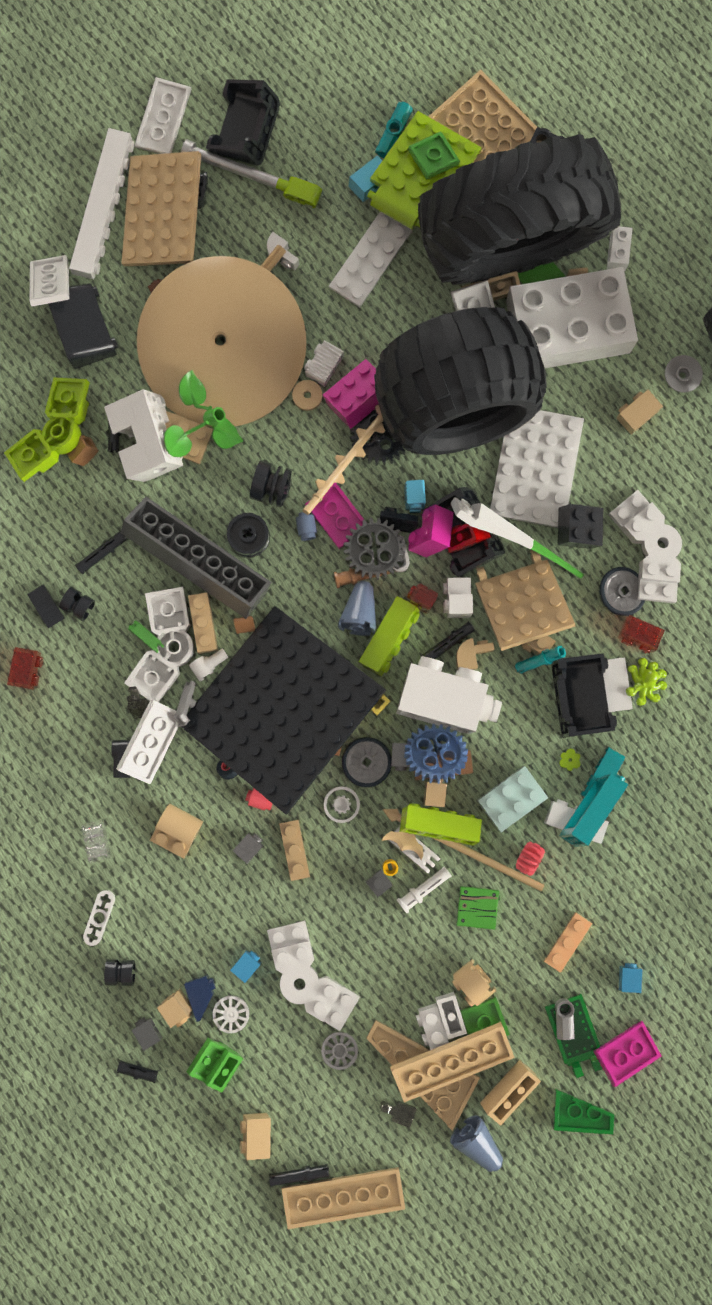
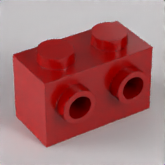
(466, 536)

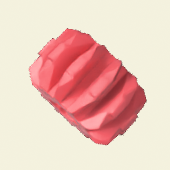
(530, 858)

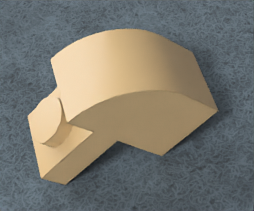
(467, 653)

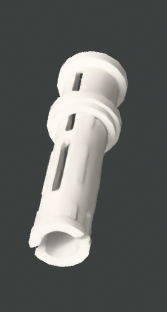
(415, 895)

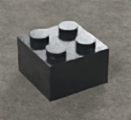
(580, 526)

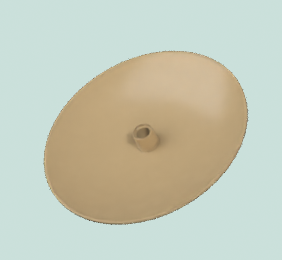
(229, 300)

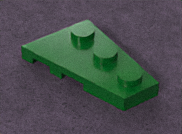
(580, 1116)

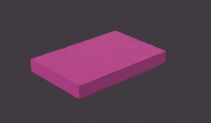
(337, 515)
(627, 1053)

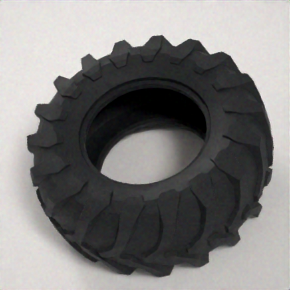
(519, 209)

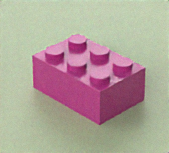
(354, 394)

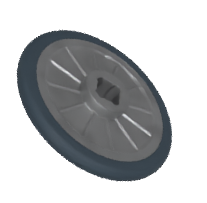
(612, 595)
(373, 750)

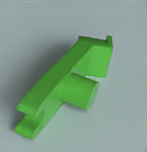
(145, 636)

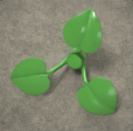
(224, 433)

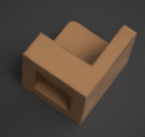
(83, 451)

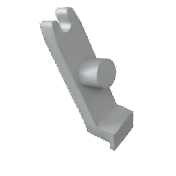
(185, 702)

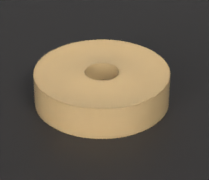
(303, 387)

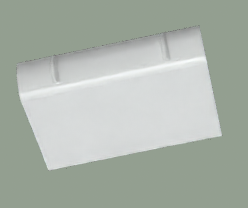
(616, 684)

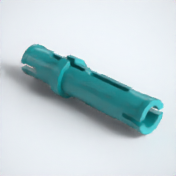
(546, 657)

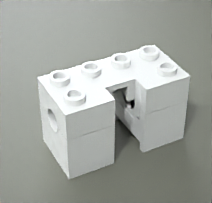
(145, 418)

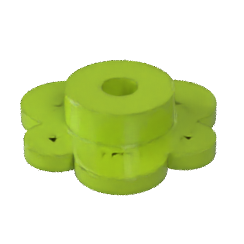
(564, 762)

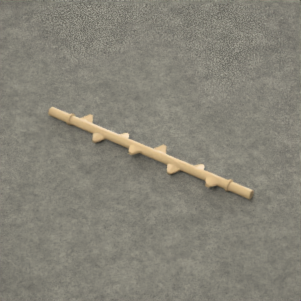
(343, 461)

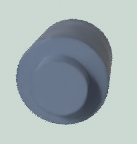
(306, 526)

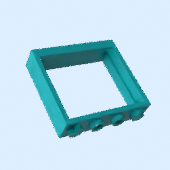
(594, 809)

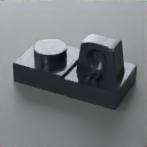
(401, 521)

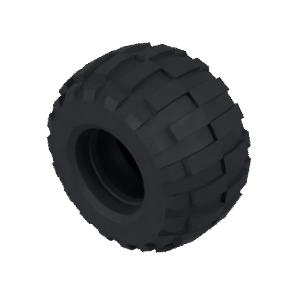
(460, 381)

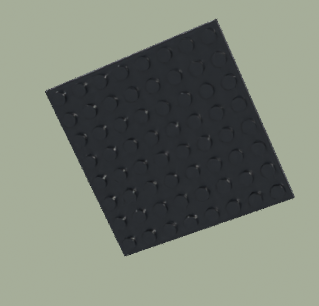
(282, 709)

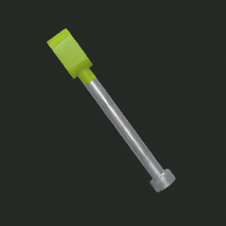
(294, 189)

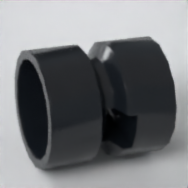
(76, 603)
(119, 972)

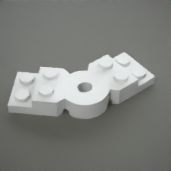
(645, 526)
(170, 622)
(321, 996)

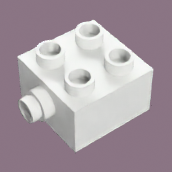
(447, 698)

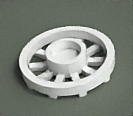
(341, 804)
(230, 1014)

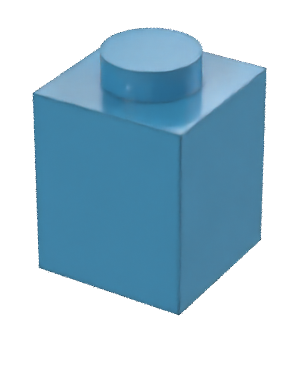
(246, 965)
(630, 978)

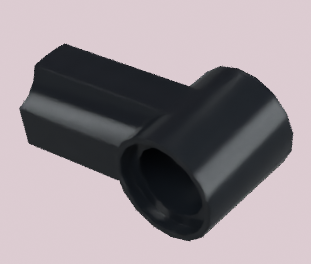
(117, 749)

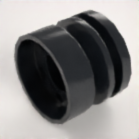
(270, 483)

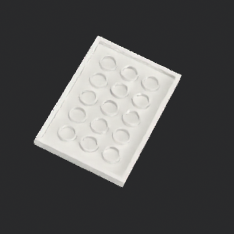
(537, 469)

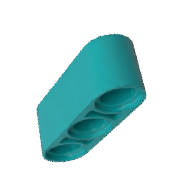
(608, 764)

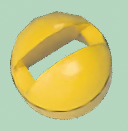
(385, 867)

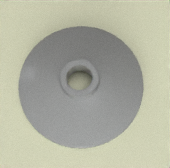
(689, 367)

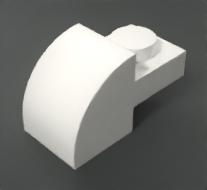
(288, 260)

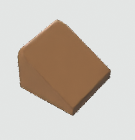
(244, 625)

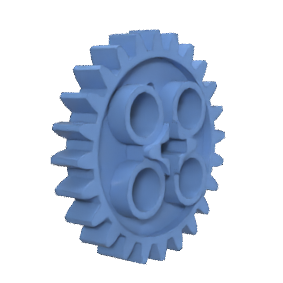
(453, 748)

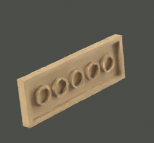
(452, 1062)
(343, 1198)

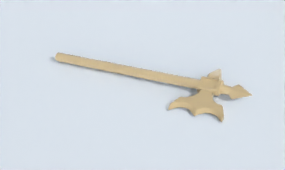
(408, 842)

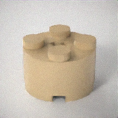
(473, 983)

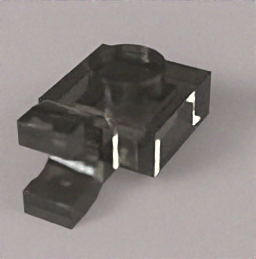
(135, 704)
(401, 1113)

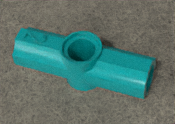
(398, 121)

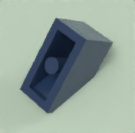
(199, 994)

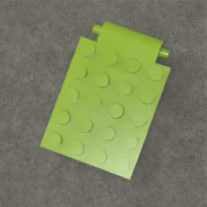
(400, 177)

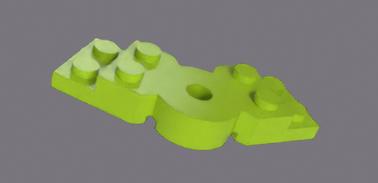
(60, 434)

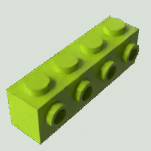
(389, 636)
(440, 825)

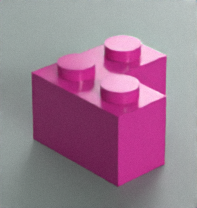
(434, 533)

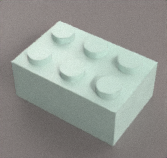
(512, 799)

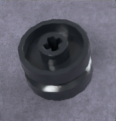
(248, 524)

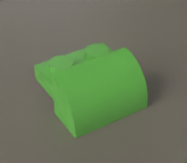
(215, 1064)

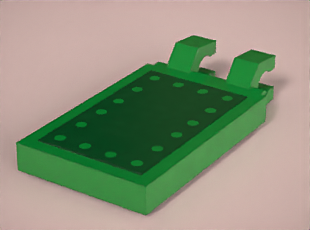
(584, 1040)

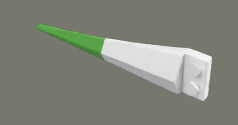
(485, 519)

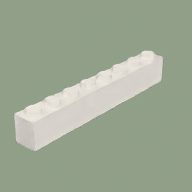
(101, 204)

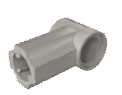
(564, 1021)

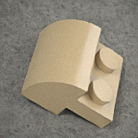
(176, 830)

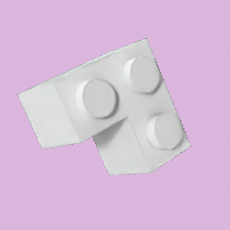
(459, 598)

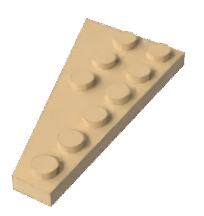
(446, 1101)

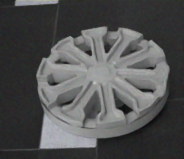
(339, 1050)

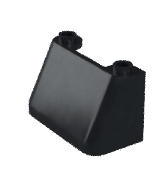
(247, 121)
(83, 327)
(478, 554)
(582, 695)

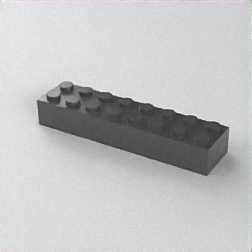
(195, 557)

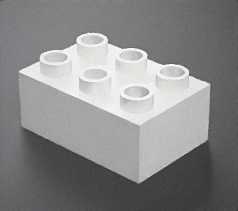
(577, 316)

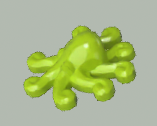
(646, 681)

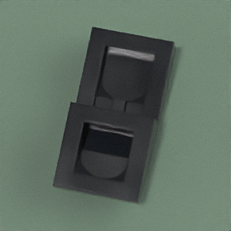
(45, 606)

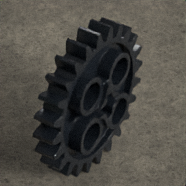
(373, 449)

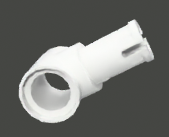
(203, 666)

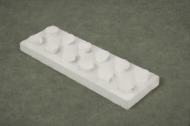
(370, 259)

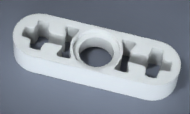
(98, 902)

